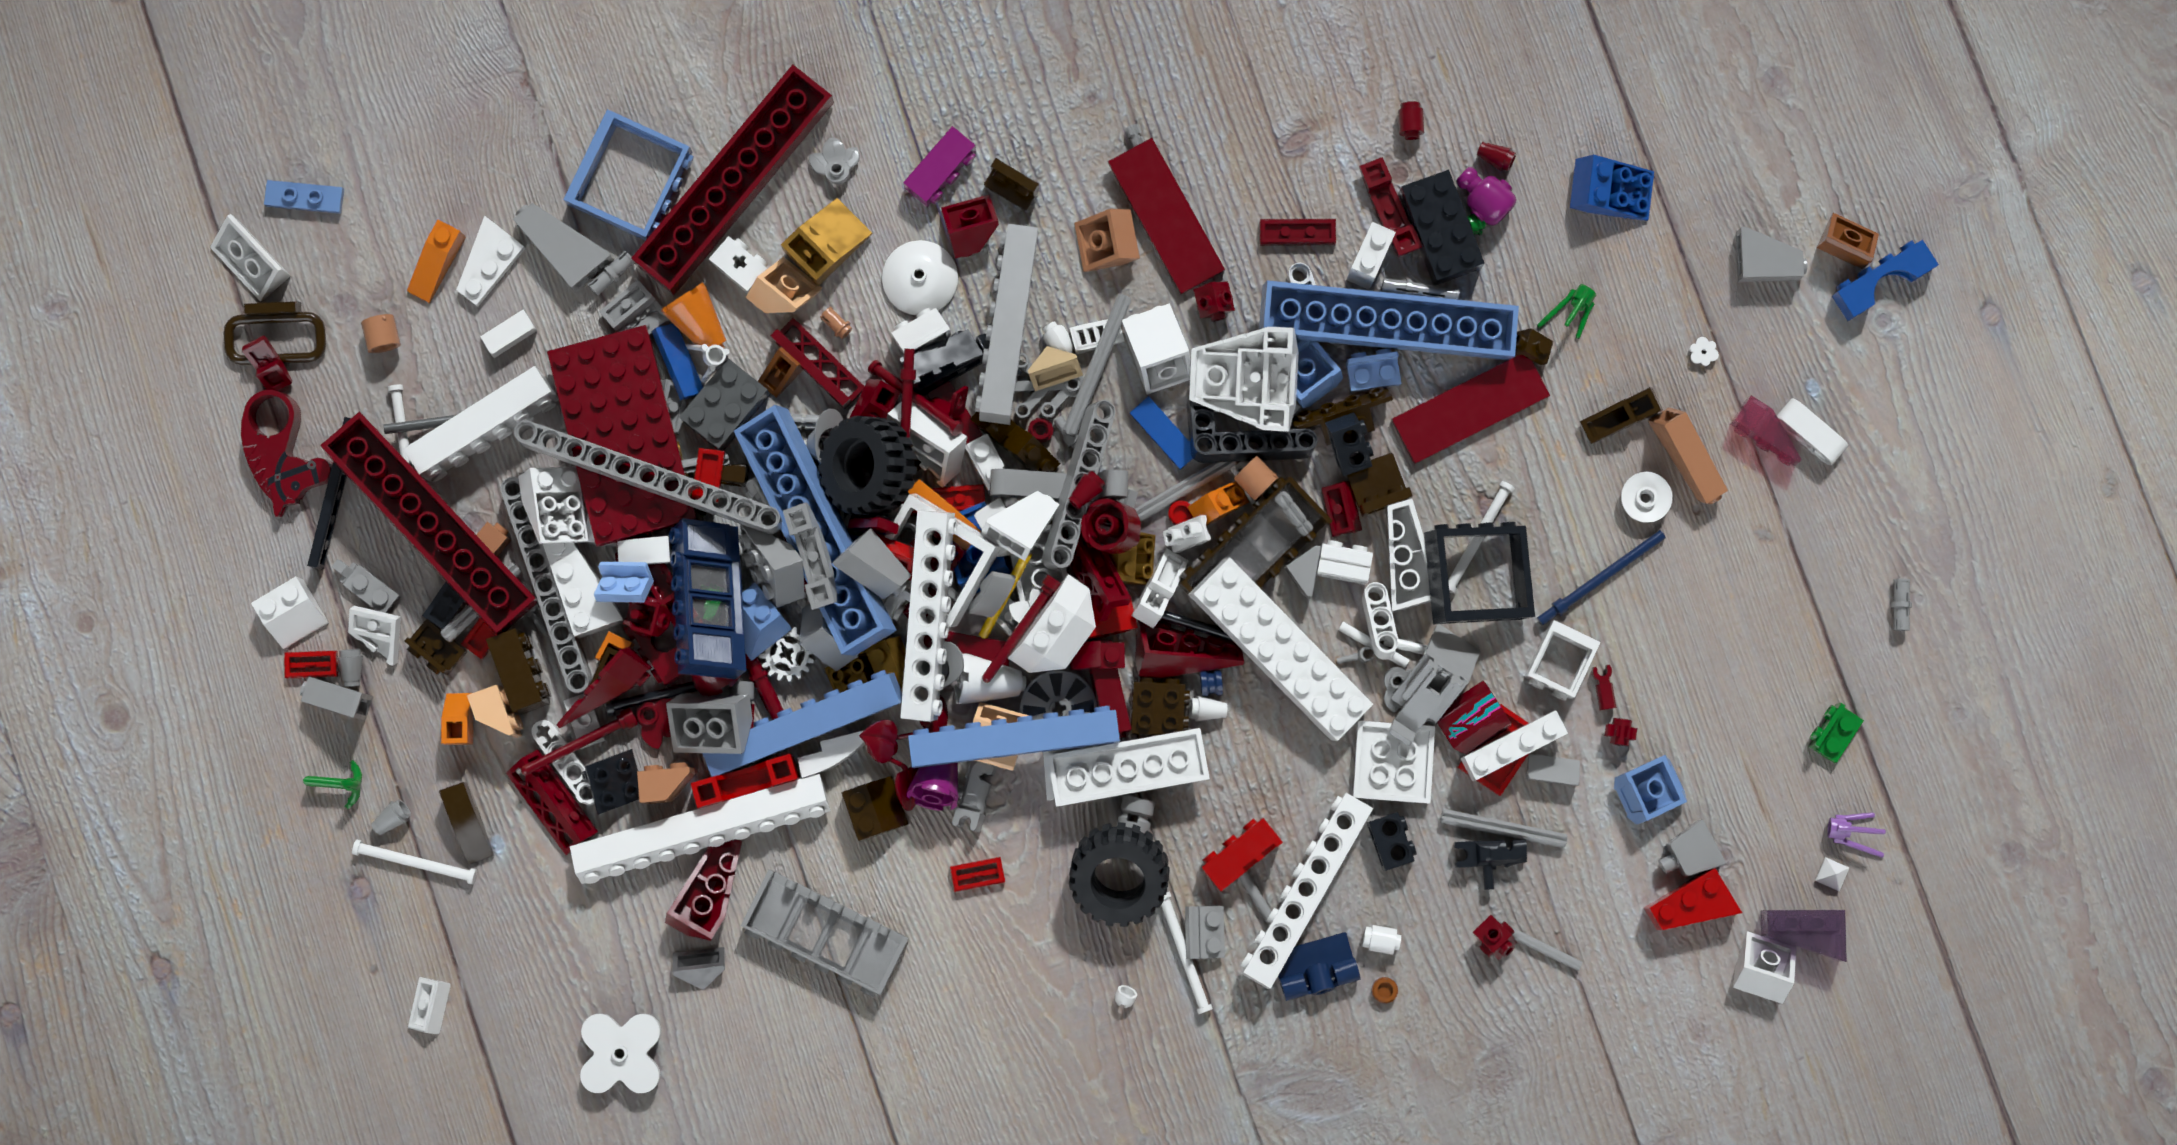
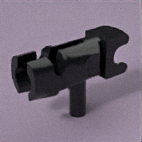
(1491, 854)

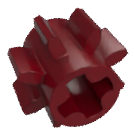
(1620, 732)

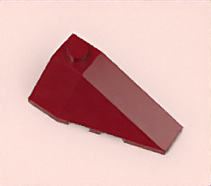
(1172, 652)
(617, 677)

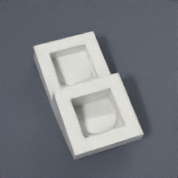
(648, 550)

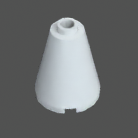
(971, 688)

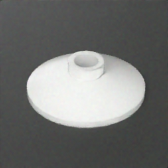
(1659, 497)

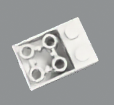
(554, 504)

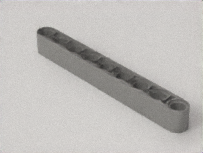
(546, 599)

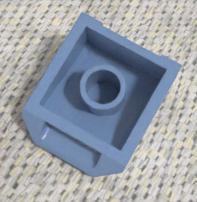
(1316, 373)
(1650, 790)

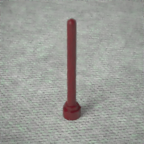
(1049, 587)
(624, 720)

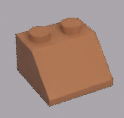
(1107, 239)

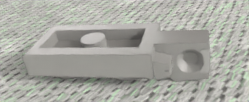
(366, 586)

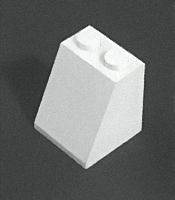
(1158, 348)

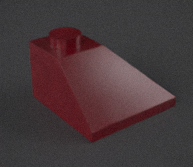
(970, 225)

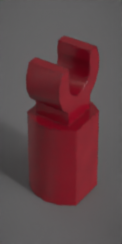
(1604, 689)

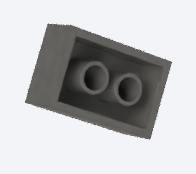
(724, 405)

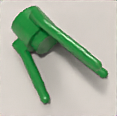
(1582, 299)

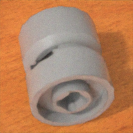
(1137, 807)

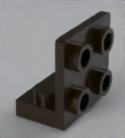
(1378, 485)

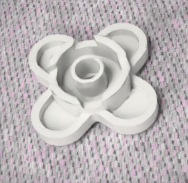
(635, 1038)

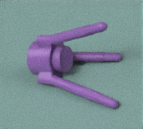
(1839, 829)

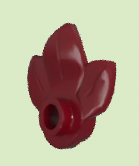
(658, 726)

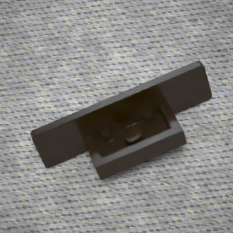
(1355, 403)

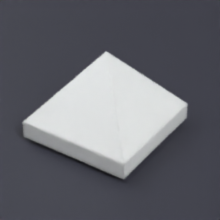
(1832, 874)

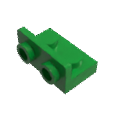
(1835, 733)

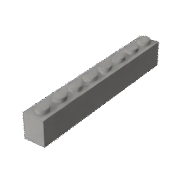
(1008, 324)

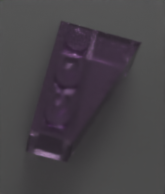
(1811, 930)

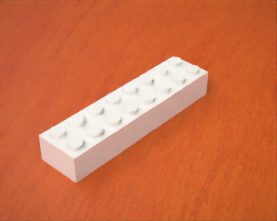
(1280, 649)

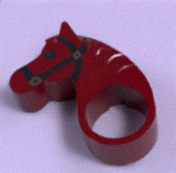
(271, 459)

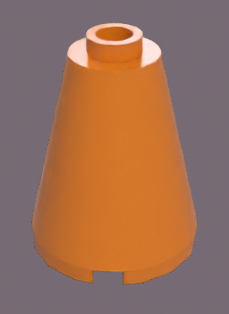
(696, 317)

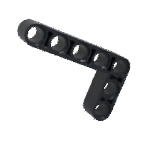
(1240, 440)

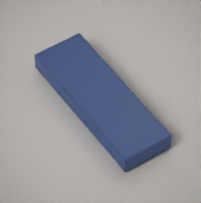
(677, 361)
(1163, 432)

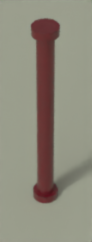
(955, 427)

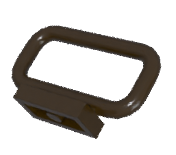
(275, 313)

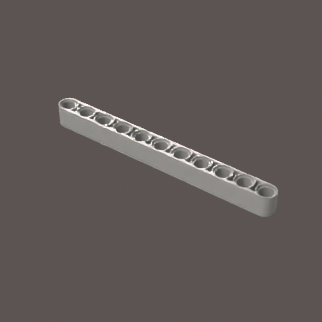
(639, 468)

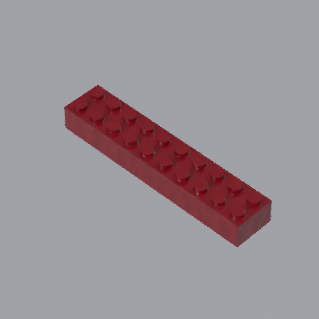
(733, 179)
(429, 524)

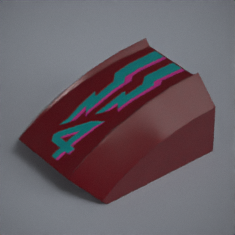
(1473, 719)

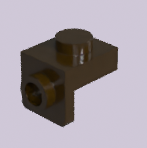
(1533, 346)

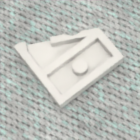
(377, 631)

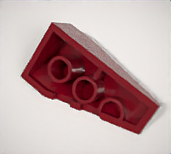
(706, 894)

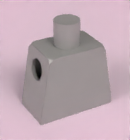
(1692, 851)

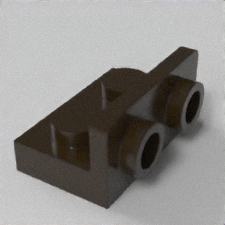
(1011, 184)

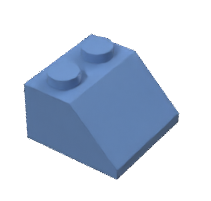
(762, 622)

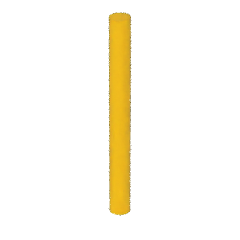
(990, 622)

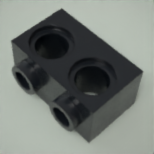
(1346, 445)
(1384, 843)

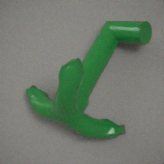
(350, 784)

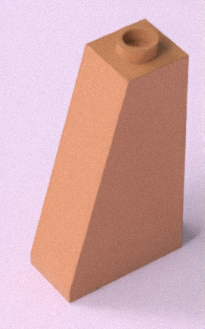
(1688, 454)

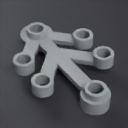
(1034, 399)

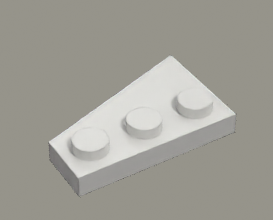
(488, 261)

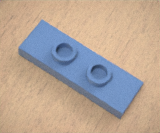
(304, 196)

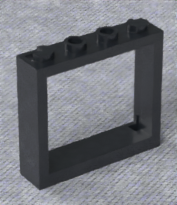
(1439, 575)

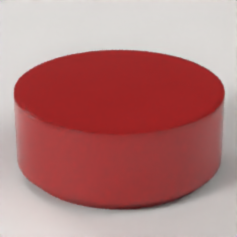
(1179, 512)

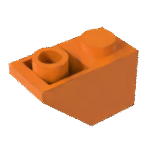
(1219, 502)
(457, 720)

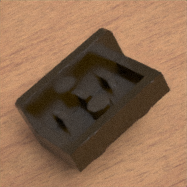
(434, 648)

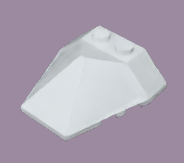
(1249, 377)

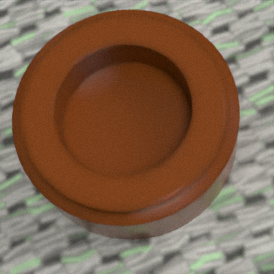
(1384, 990)

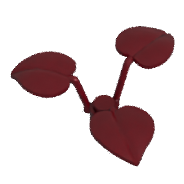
(882, 745)

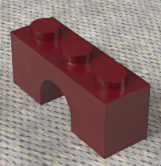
(664, 663)

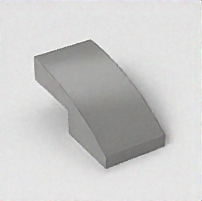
(993, 594)

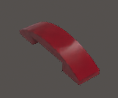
(1388, 206)

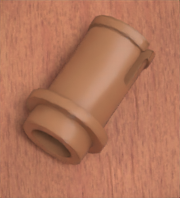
(836, 323)

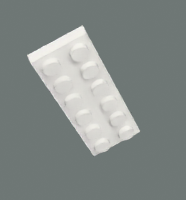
(1128, 767)

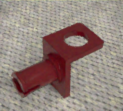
(952, 409)

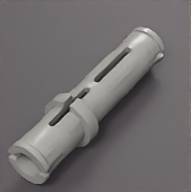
(1411, 288)

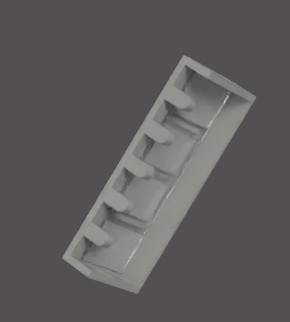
(824, 933)

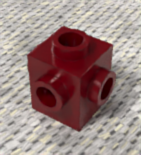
(1214, 300)
(1495, 938)

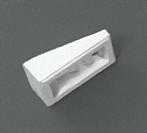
(1085, 328)

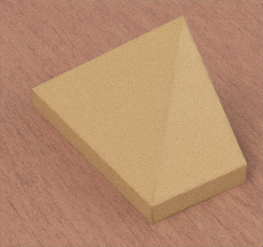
(1054, 367)

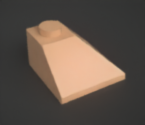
(782, 288)

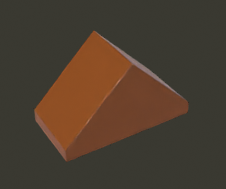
(780, 372)

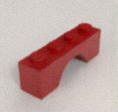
(745, 781)

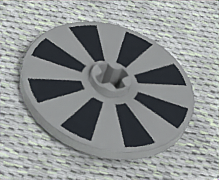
(1057, 687)

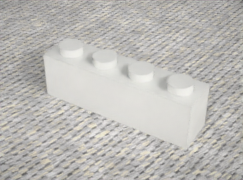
(1514, 745)

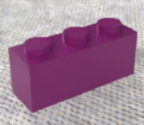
(940, 167)

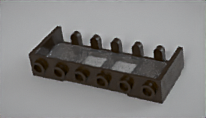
(1261, 539)

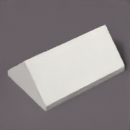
(248, 259)

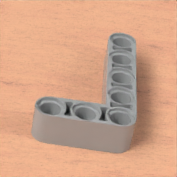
(1022, 483)

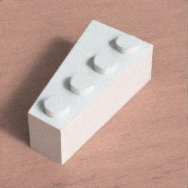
(1406, 557)
(577, 587)

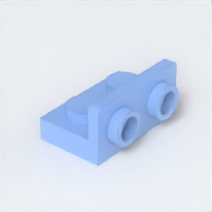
(1373, 370)
(623, 582)

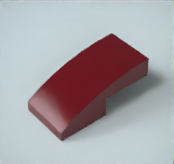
(268, 364)

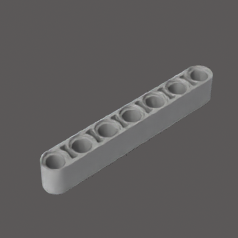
(1076, 469)

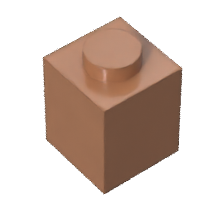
(494, 537)

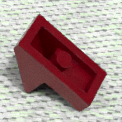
(1100, 655)

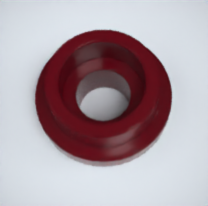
(1044, 423)

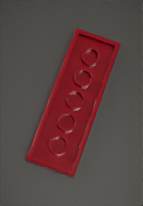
(1166, 216)
(1470, 408)

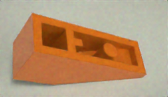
(435, 260)

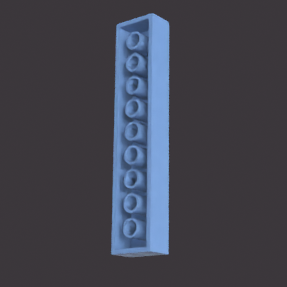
(1391, 320)
(790, 479)

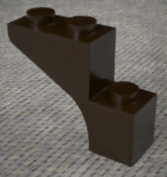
(1019, 444)

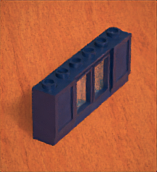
(707, 599)

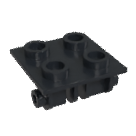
(613, 781)

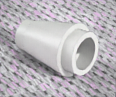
(1206, 709)

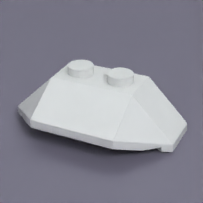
(1057, 630)

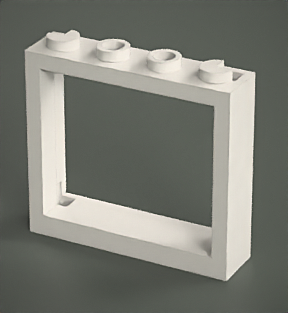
(965, 532)

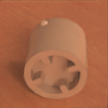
(380, 333)
(1256, 478)

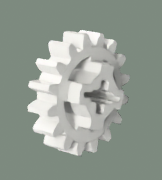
(776, 659)

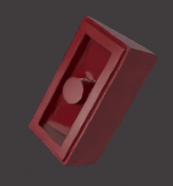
(1341, 508)

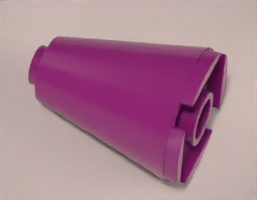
(935, 786)

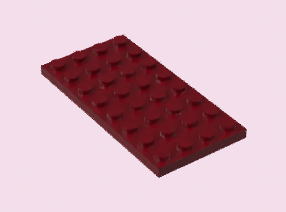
(617, 401)

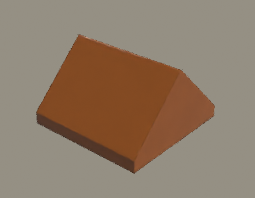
(1848, 241)

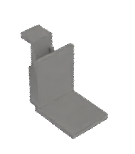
(1433, 683)

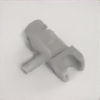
(974, 795)

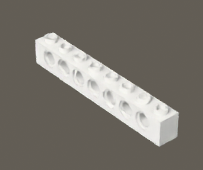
(913, 706)
(1357, 813)

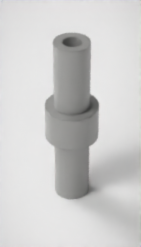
(1069, 440)

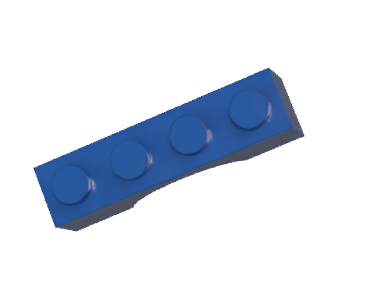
(1910, 264)

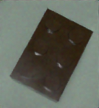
(519, 671)

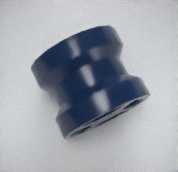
(1211, 683)

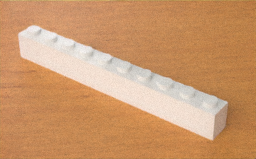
(700, 829)

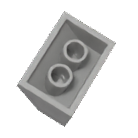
(709, 723)

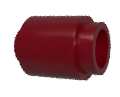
(1411, 120)

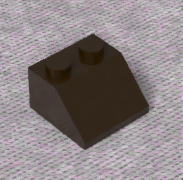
(874, 808)

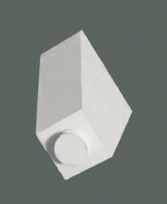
(1021, 524)

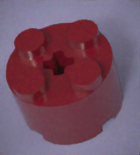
(1111, 526)

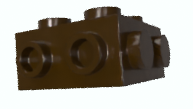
(1158, 707)

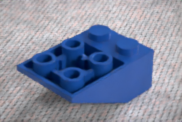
(1611, 188)

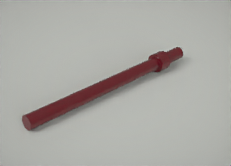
(907, 374)

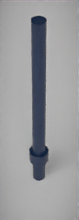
(1561, 606)

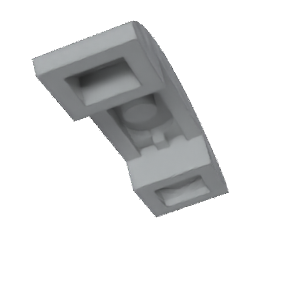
(814, 553)

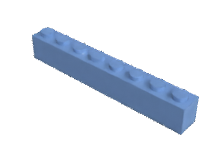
(811, 721)
(1014, 738)

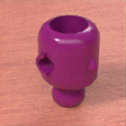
(1488, 198)

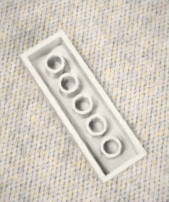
(481, 424)

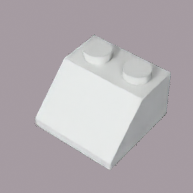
(921, 332)
(290, 612)
(1765, 968)

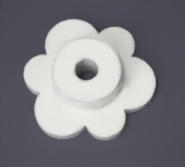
(1703, 344)

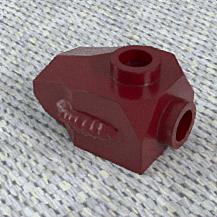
(648, 617)

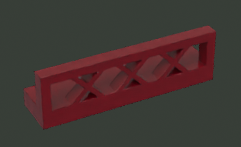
(810, 367)
(1105, 579)
(554, 799)

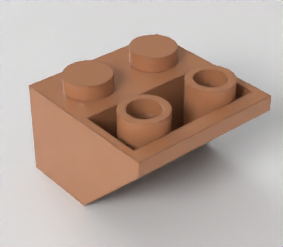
(661, 784)

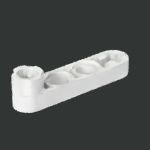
(564, 764)

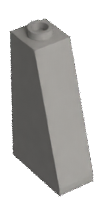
(567, 250)

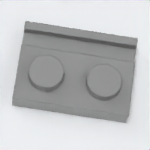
(1204, 932)

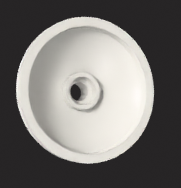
(930, 291)

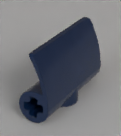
(1318, 967)

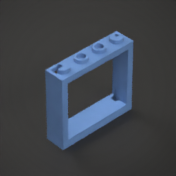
(593, 156)

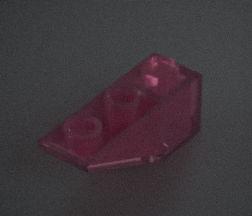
(1764, 427)

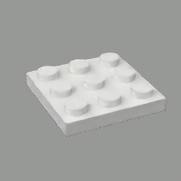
(1390, 768)

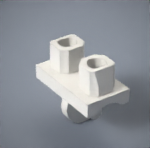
(1187, 534)

